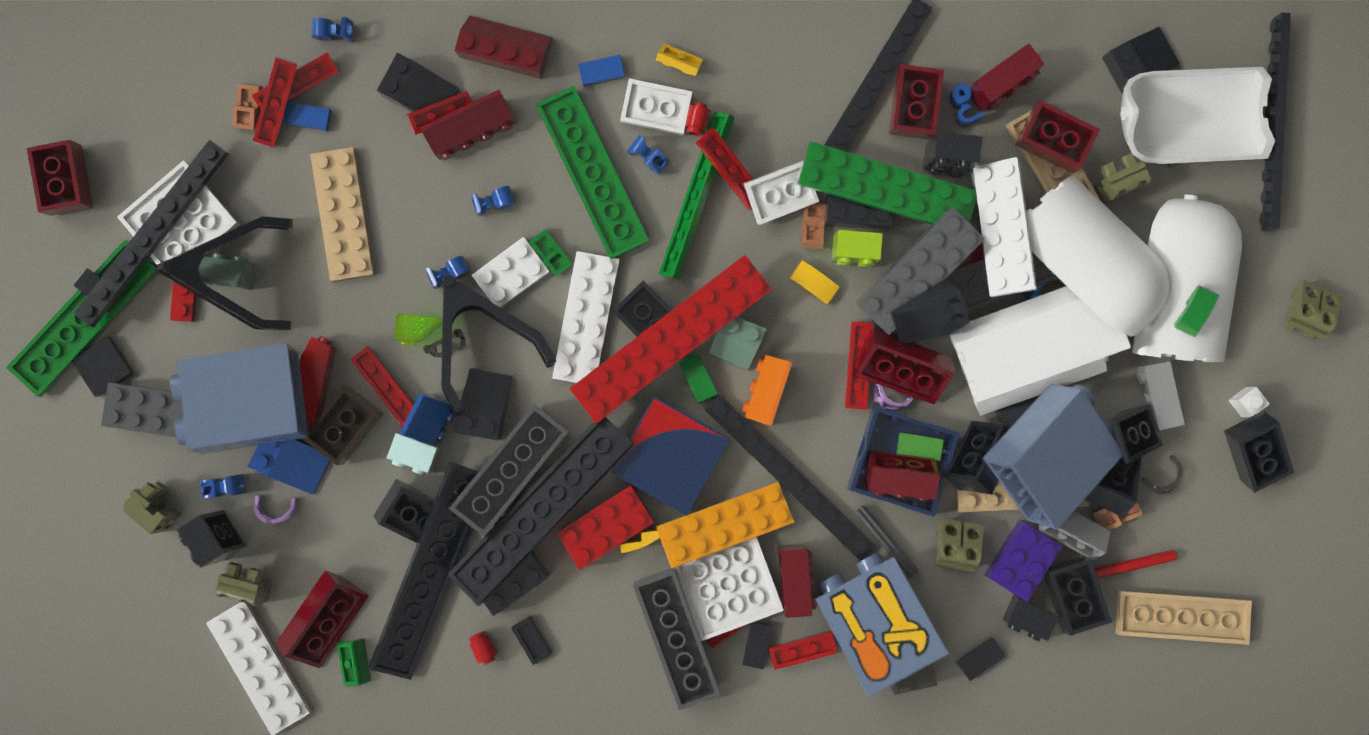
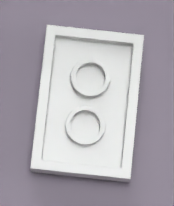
(656, 106)
(778, 193)
(510, 273)

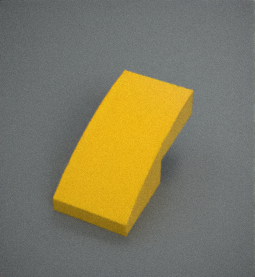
(814, 282)
(648, 537)

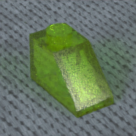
(414, 328)

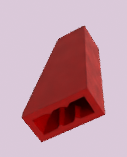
(316, 369)

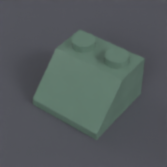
(227, 273)
(738, 342)

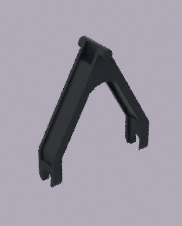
(185, 272)
(460, 299)

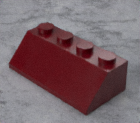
(503, 46)
(468, 125)
(905, 366)
(321, 620)

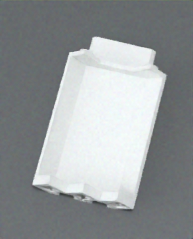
(1032, 346)

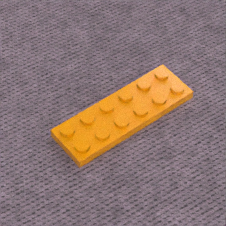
(724, 525)

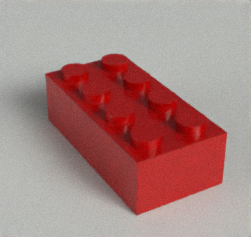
(605, 527)

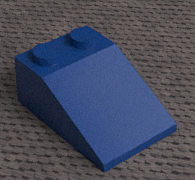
(428, 419)
(291, 463)

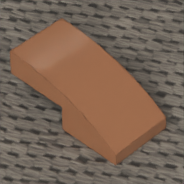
(246, 109)
(813, 226)
(1111, 520)

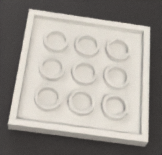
(200, 222)
(729, 589)

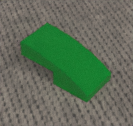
(550, 252)
(1197, 310)
(698, 378)

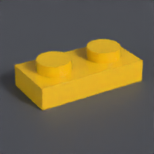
(679, 59)

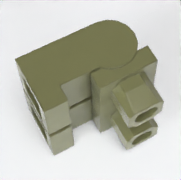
(1122, 182)
(1312, 312)
(147, 508)
(958, 546)
(243, 587)

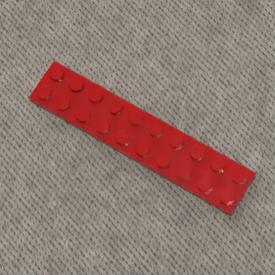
(670, 339)

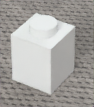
(1249, 401)

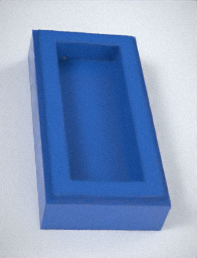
(601, 70)
(307, 116)

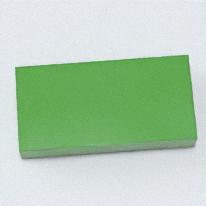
(919, 446)

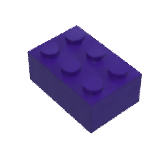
(1023, 560)

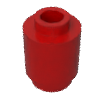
(697, 119)
(482, 648)

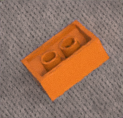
(767, 389)

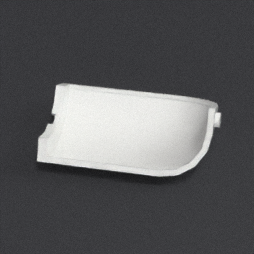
(1197, 115)
(1202, 248)
(1098, 257)

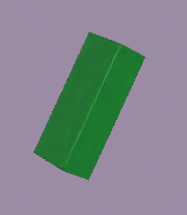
(353, 662)

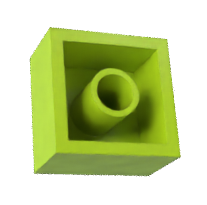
(856, 248)

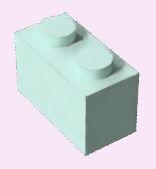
(413, 454)

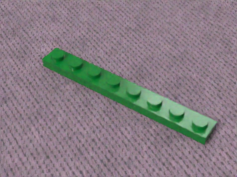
(693, 204)

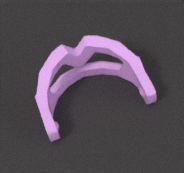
(883, 399)
(264, 518)

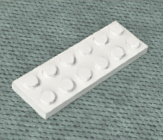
(1004, 227)
(585, 316)
(259, 667)

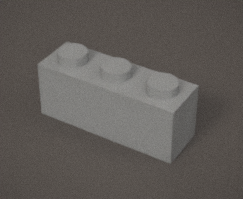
(1161, 394)
(1080, 535)

